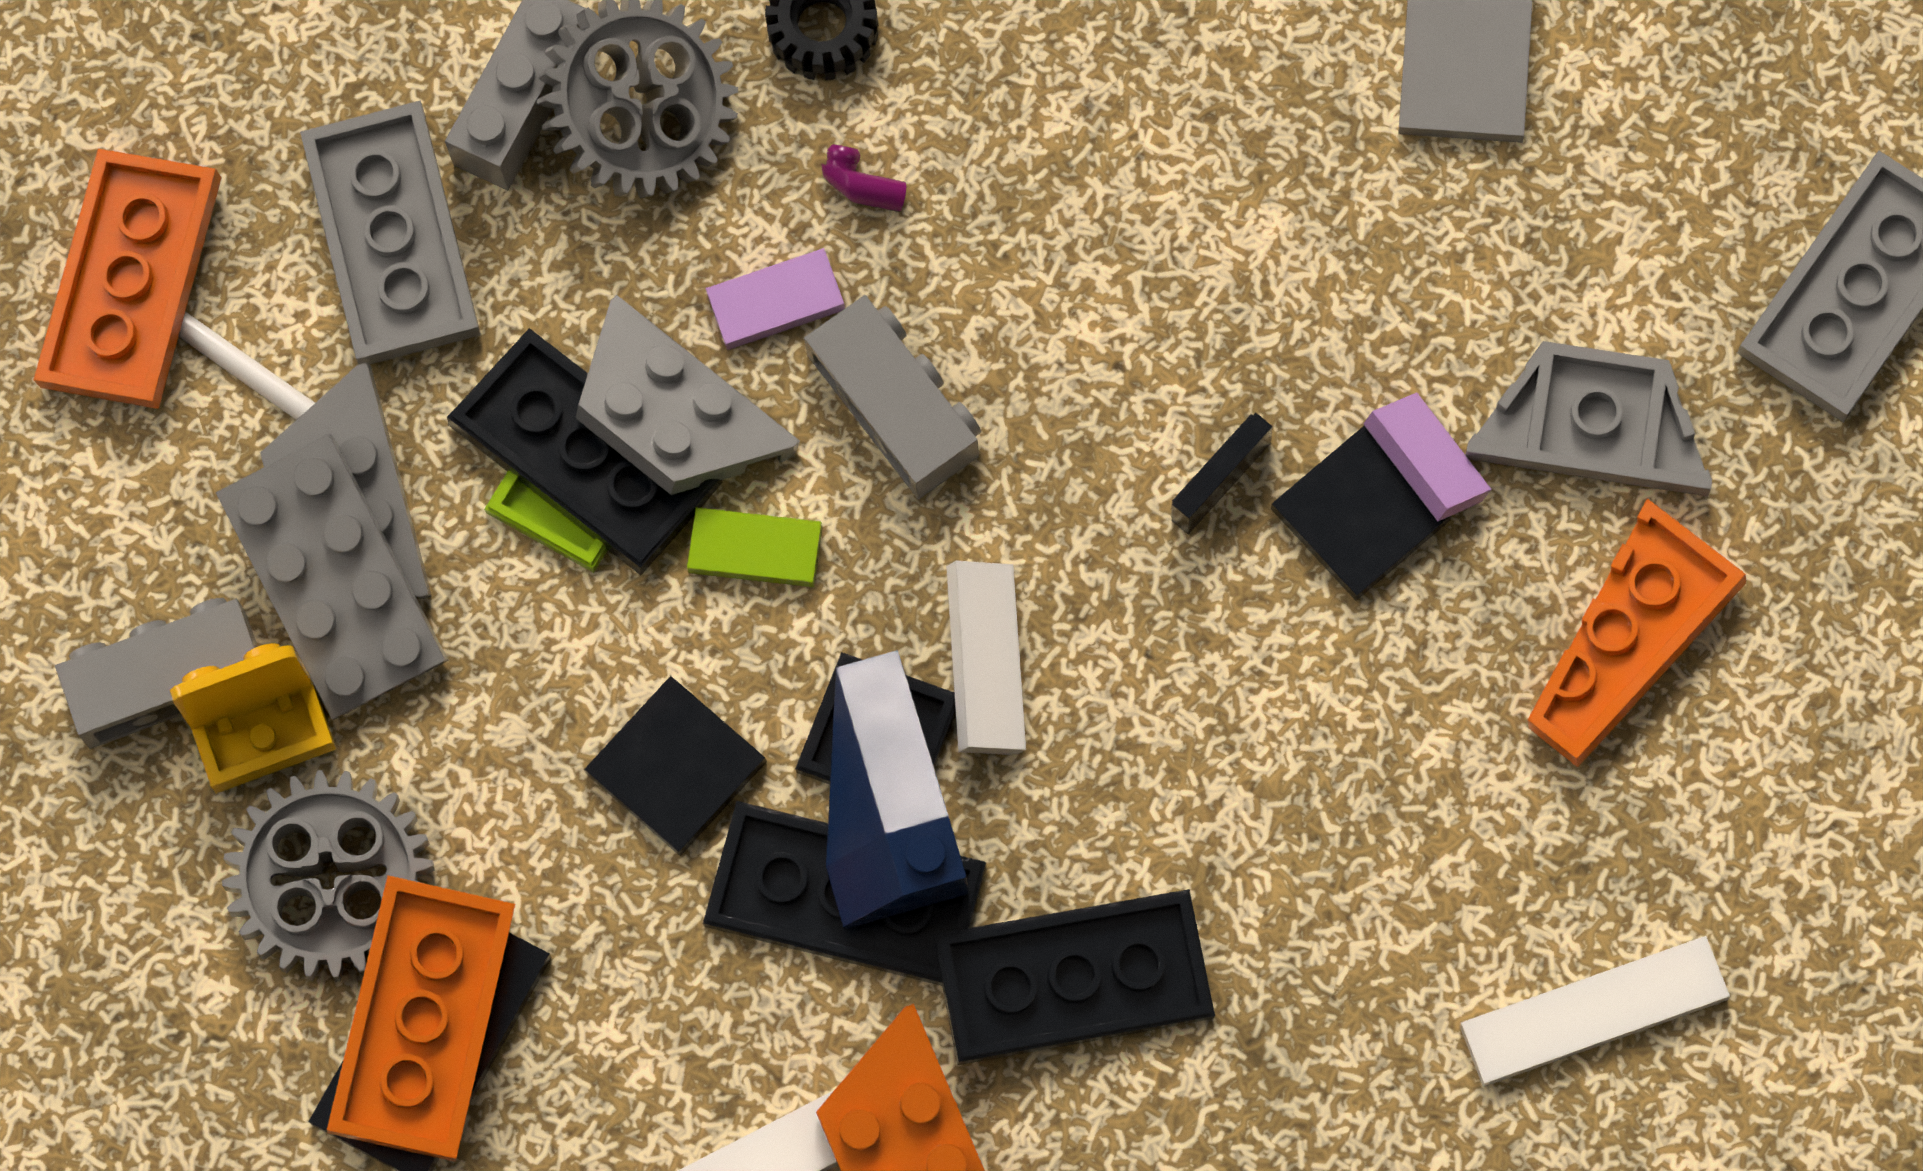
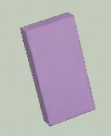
(775, 299)
(1427, 456)

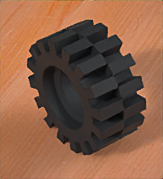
(822, 56)

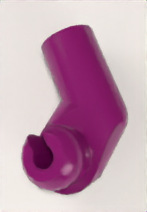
(858, 186)

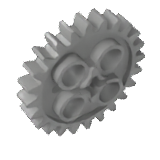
(583, 96)
(325, 817)

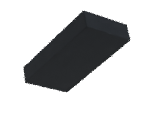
(1221, 472)

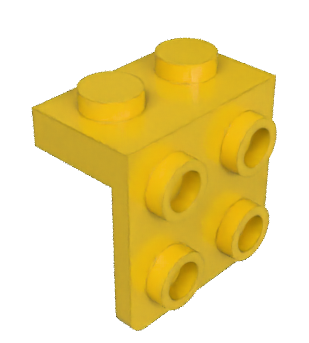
(253, 716)

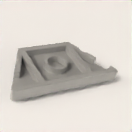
(670, 408)
(1595, 420)
(357, 422)

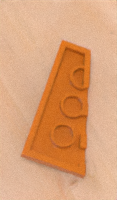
(1646, 615)

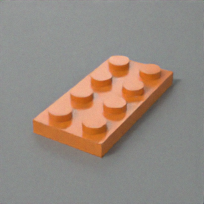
(128, 278)
(421, 1018)

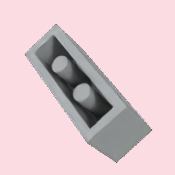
(502, 110)
(894, 395)
(129, 682)

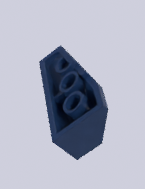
(886, 810)

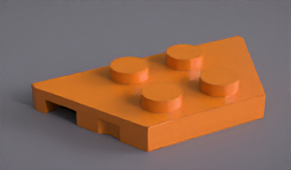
(898, 1108)

